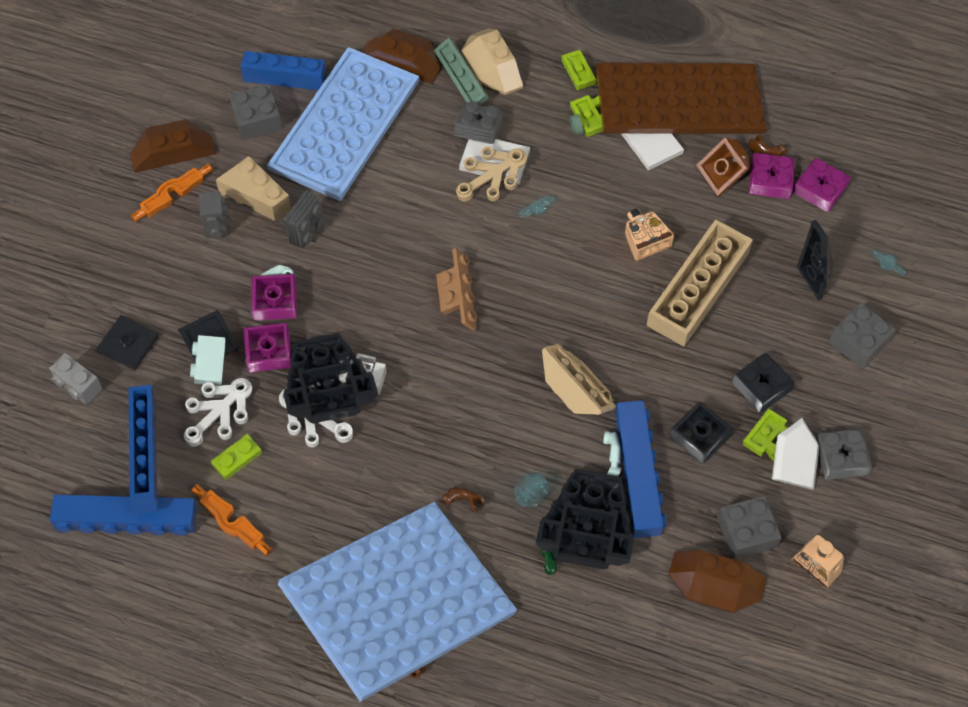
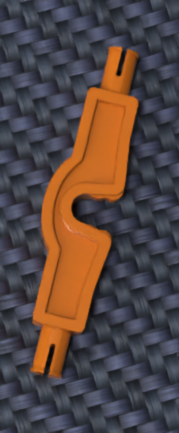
(180, 185)
(241, 527)

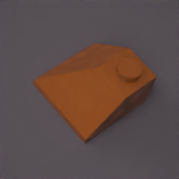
(724, 165)

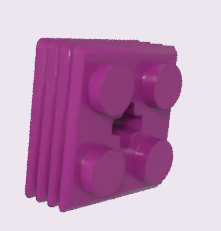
(772, 175)
(832, 187)
(262, 301)
(263, 359)

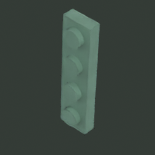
(460, 72)

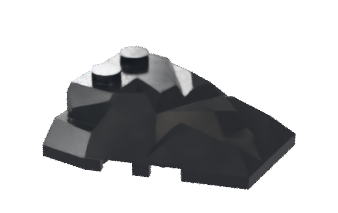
(315, 385)
(588, 522)

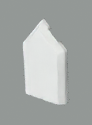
(796, 456)

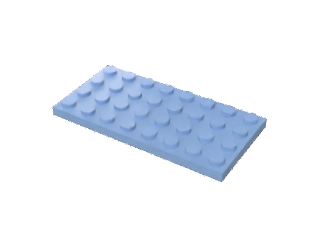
(343, 124)

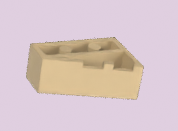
(254, 188)

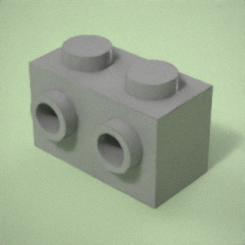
(75, 378)

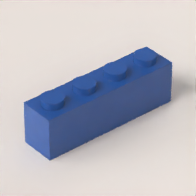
(283, 70)

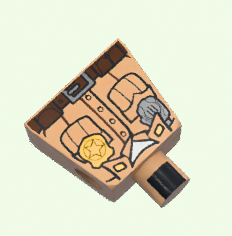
(647, 234)
(820, 560)

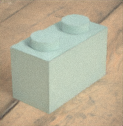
(209, 360)

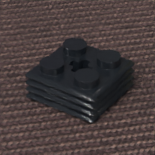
(763, 394)
(696, 420)

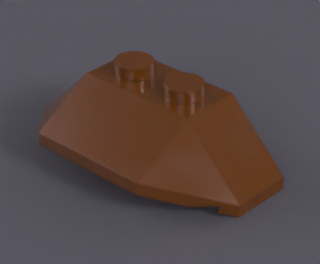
(405, 52)
(171, 145)
(716, 580)

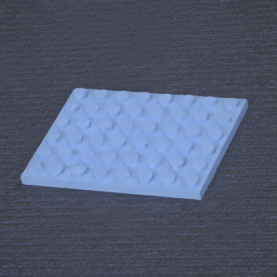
(396, 600)

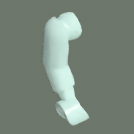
(615, 452)

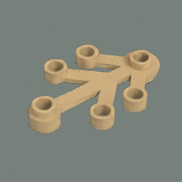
(493, 172)

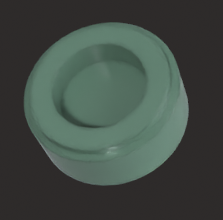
(576, 124)

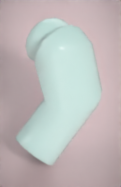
(278, 270)

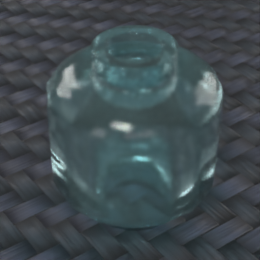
(531, 490)

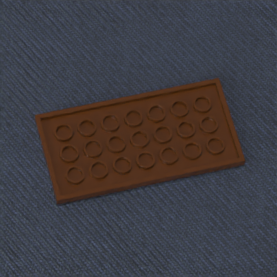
(679, 98)

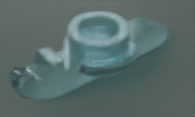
(537, 207)
(888, 262)

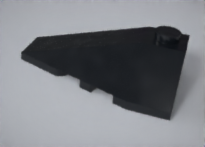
(816, 260)

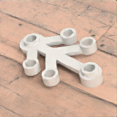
(218, 408)
(310, 428)

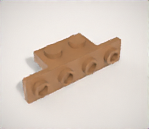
(455, 290)

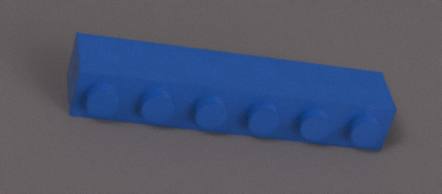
(142, 450)
(638, 469)
(116, 514)

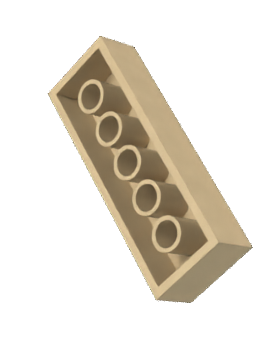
(699, 282)

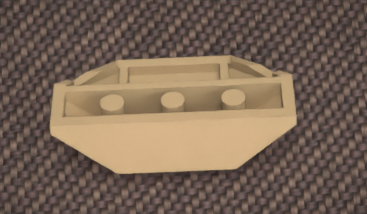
(492, 61)
(575, 382)

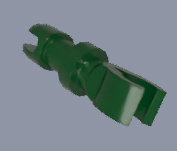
(550, 565)

